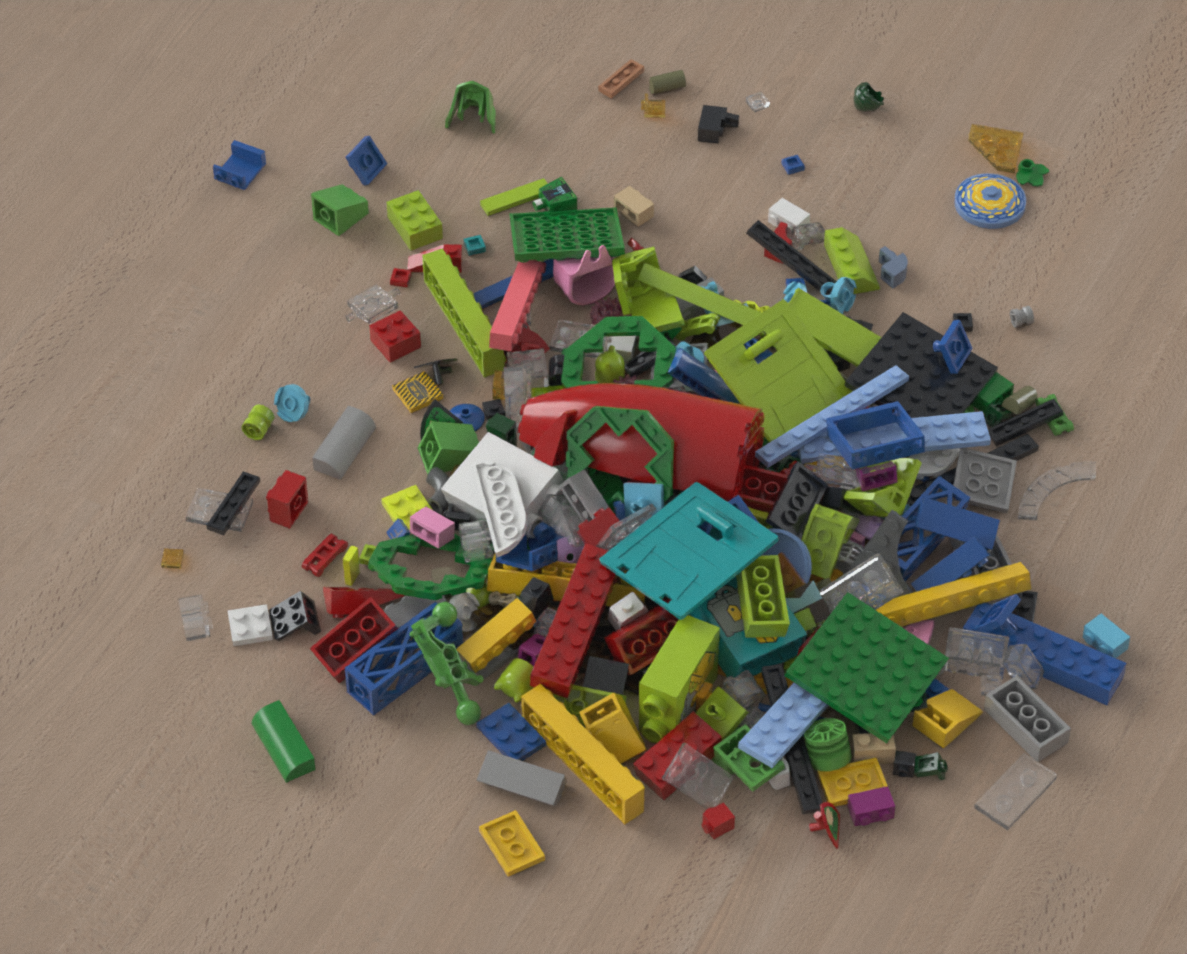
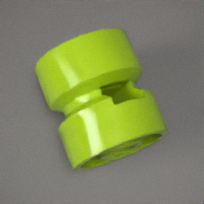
(258, 422)

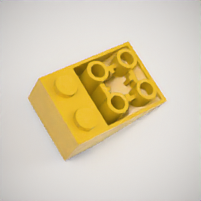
(945, 717)
(614, 727)

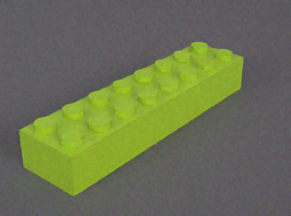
(462, 311)

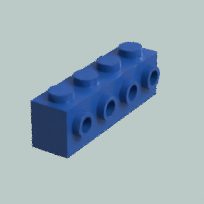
(954, 566)

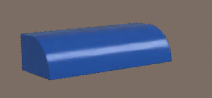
(700, 377)
(956, 522)

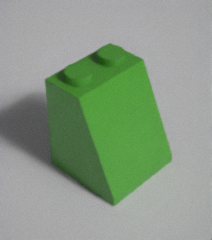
(338, 208)
(446, 445)

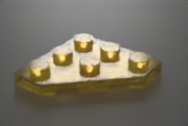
(997, 145)

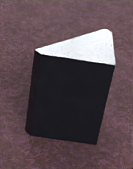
(606, 675)

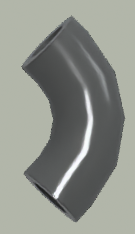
(437, 479)

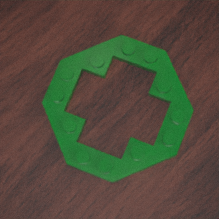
(594, 341)
(620, 421)
(411, 544)

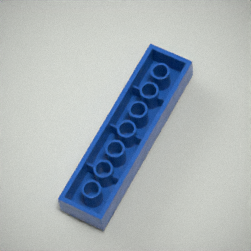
(1062, 658)

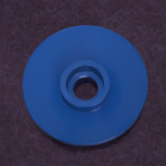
(469, 415)

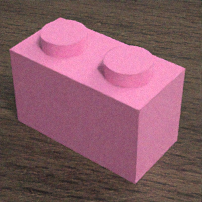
(432, 527)

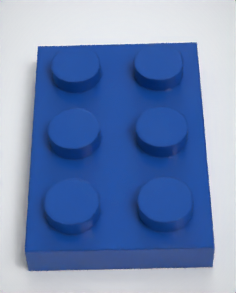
(511, 733)

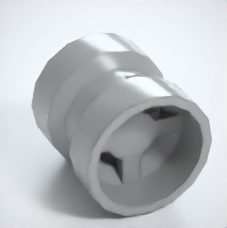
(1021, 316)

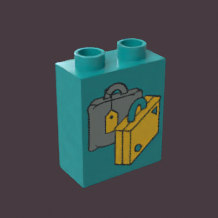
(736, 650)

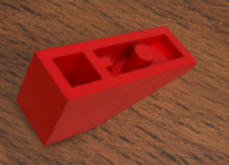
(415, 261)
(553, 443)

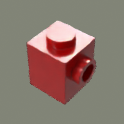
(718, 820)

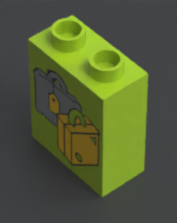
(677, 676)

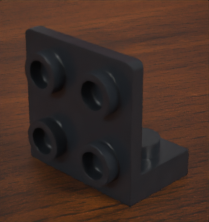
(294, 614)

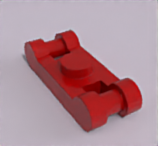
(324, 554)

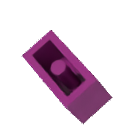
(871, 806)

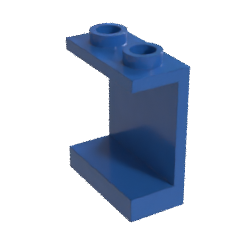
(241, 166)
(530, 559)

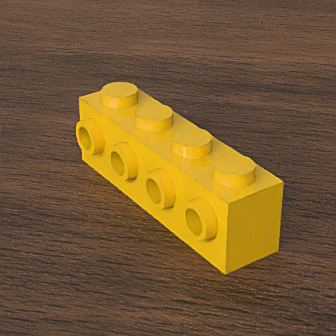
(496, 635)

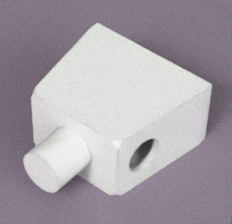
(626, 611)

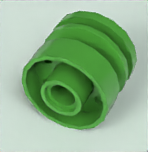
(828, 744)

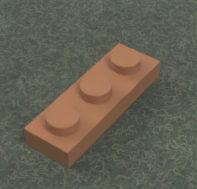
(621, 78)

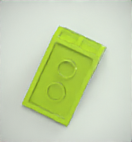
(626, 275)
(890, 497)
(825, 536)

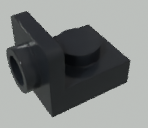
(693, 275)
(457, 518)
(904, 764)

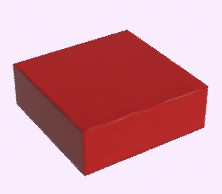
(400, 277)

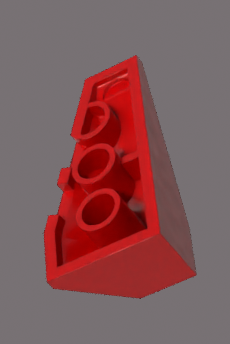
(345, 599)

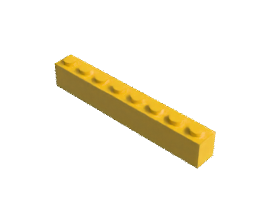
(957, 595)

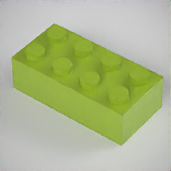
(763, 598)

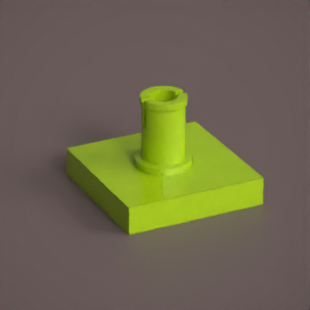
(722, 712)

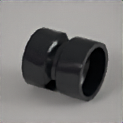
(555, 370)

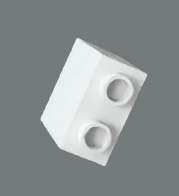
(532, 475)

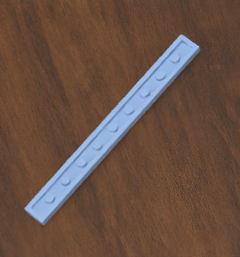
(817, 425)

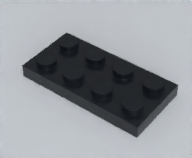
(796, 500)

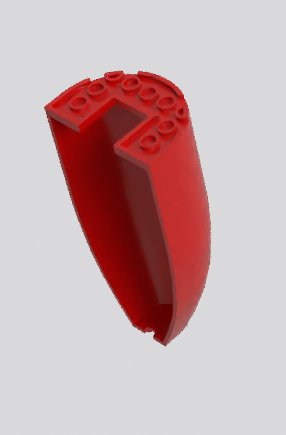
(709, 434)

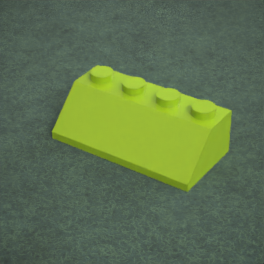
(850, 259)

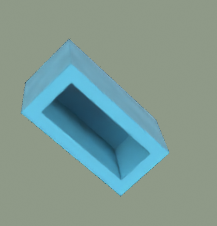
(1106, 636)

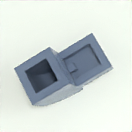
(893, 267)

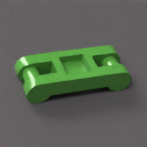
(1054, 425)

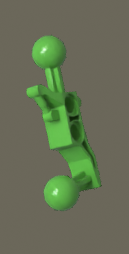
(445, 661)

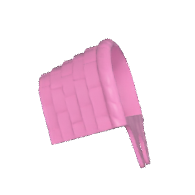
(585, 278)

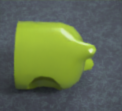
(609, 366)
(515, 679)

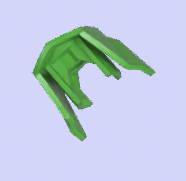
(475, 95)

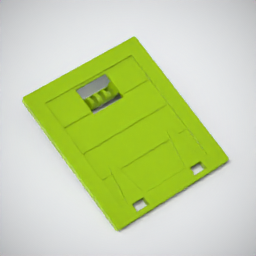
(787, 384)

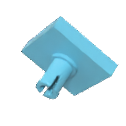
(641, 495)

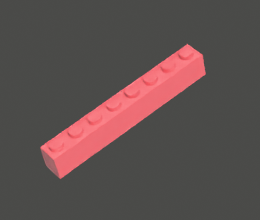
(516, 305)

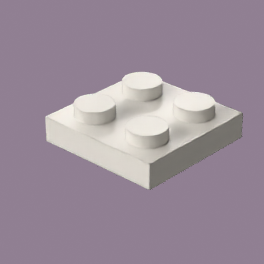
(250, 625)

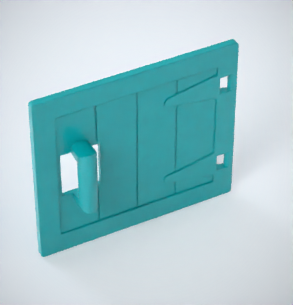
(682, 561)

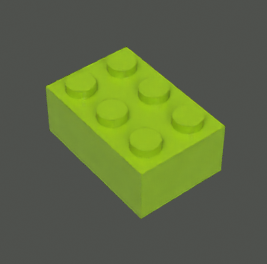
(414, 220)

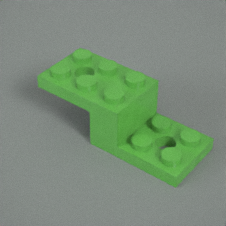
(736, 761)

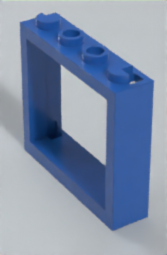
(873, 418)

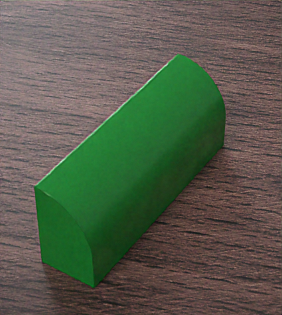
(283, 741)

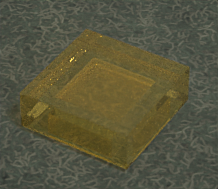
(172, 558)

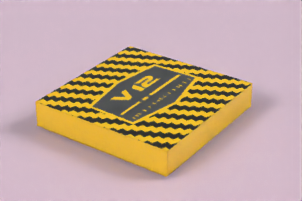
(417, 391)

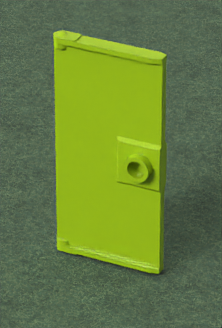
(658, 309)
(832, 328)

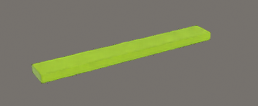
(697, 295)

